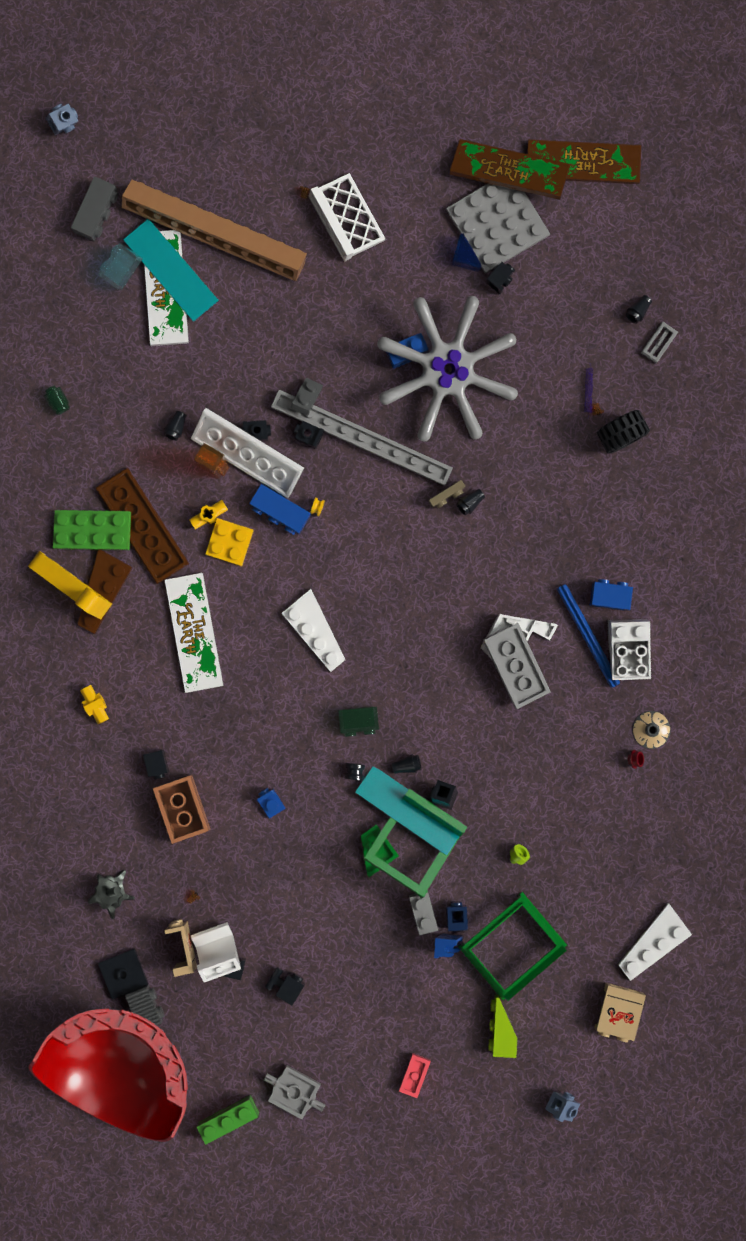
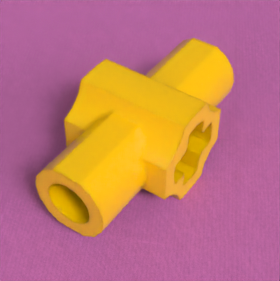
(217, 509)
(94, 704)

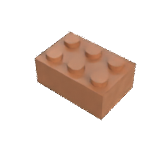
(181, 809)

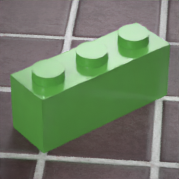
(227, 1119)

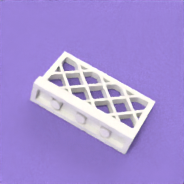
(331, 221)

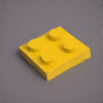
(229, 542)

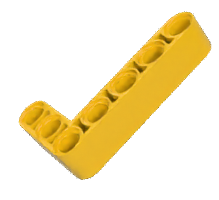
(70, 585)

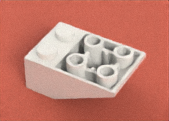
(629, 649)

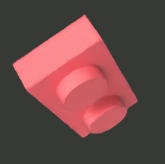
(414, 1075)

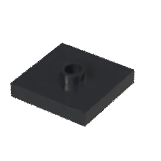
(123, 973)

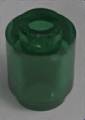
(56, 400)

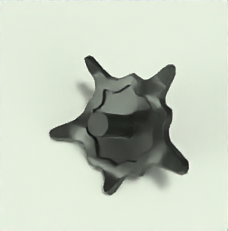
(110, 893)

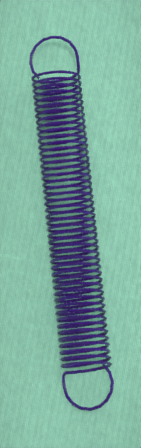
(588, 392)

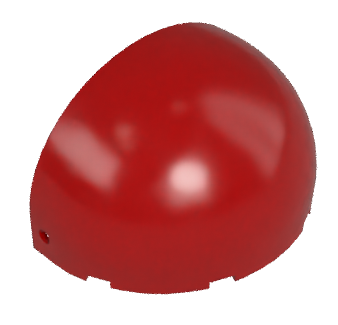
(116, 1071)

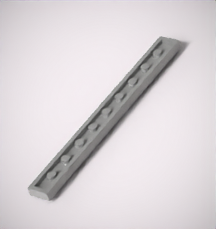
(366, 440)

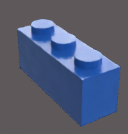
(279, 510)

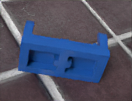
(445, 943)

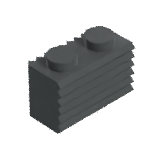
(143, 1003)

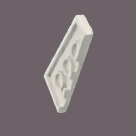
(312, 626)

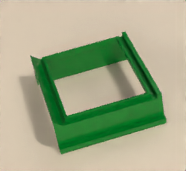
(436, 814)
(533, 971)

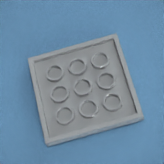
(497, 223)

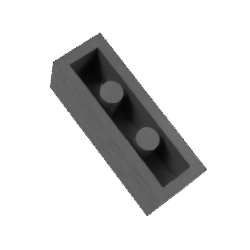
(95, 209)

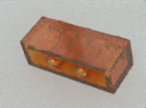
(212, 461)

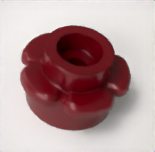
(636, 759)

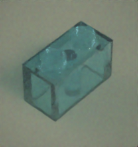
(119, 266)

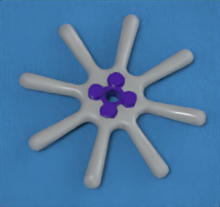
(435, 361)

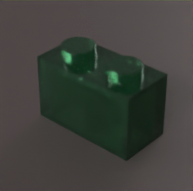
(358, 720)

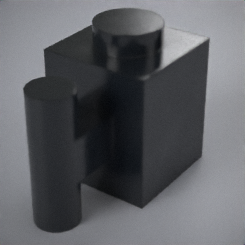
(289, 988)

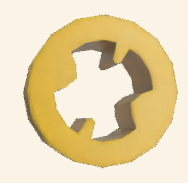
(317, 507)

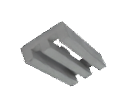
(650, 355)

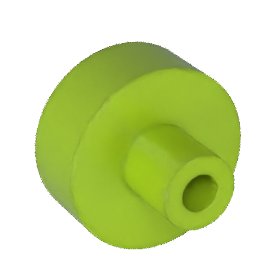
(519, 854)

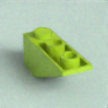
(504, 1038)

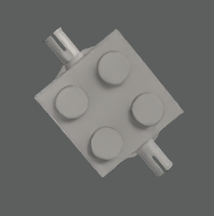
(294, 1092)

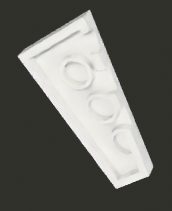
(659, 939)

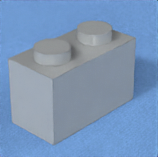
(423, 914)

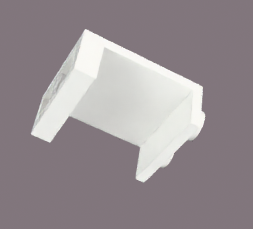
(216, 952)

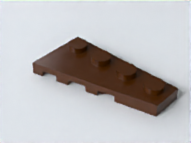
(107, 580)

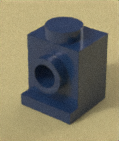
(460, 923)

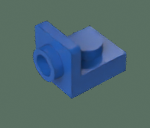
(270, 802)

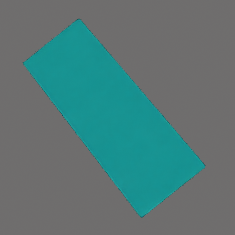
(171, 270)
(387, 796)

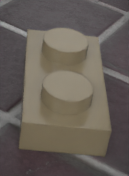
(440, 499)

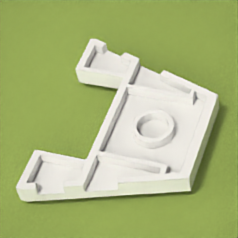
(528, 626)

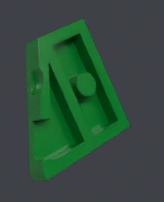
(385, 852)

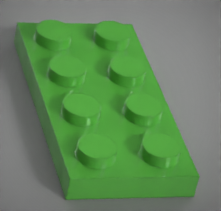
(92, 530)

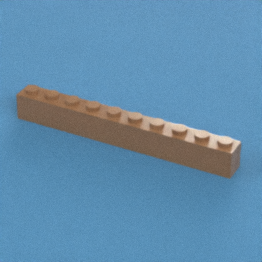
(213, 230)

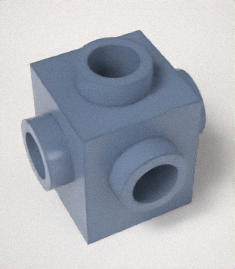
(62, 119)
(562, 1106)

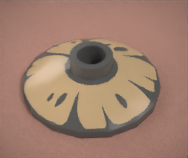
(641, 729)

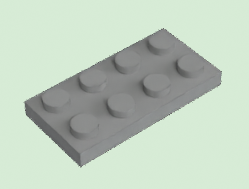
(516, 665)

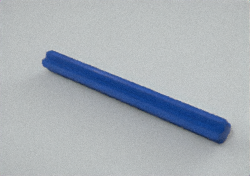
(587, 634)

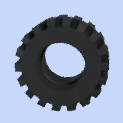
(623, 431)

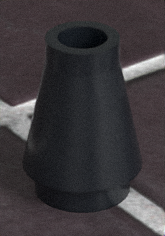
(638, 310)
(175, 426)
(469, 502)
(409, 764)

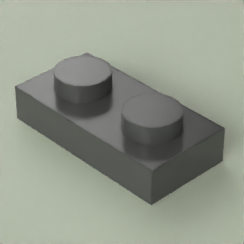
(306, 396)

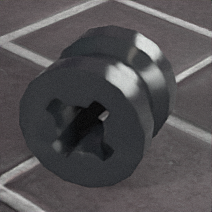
(354, 771)

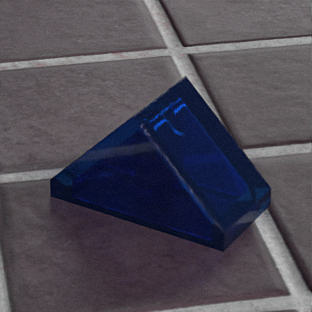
(465, 256)

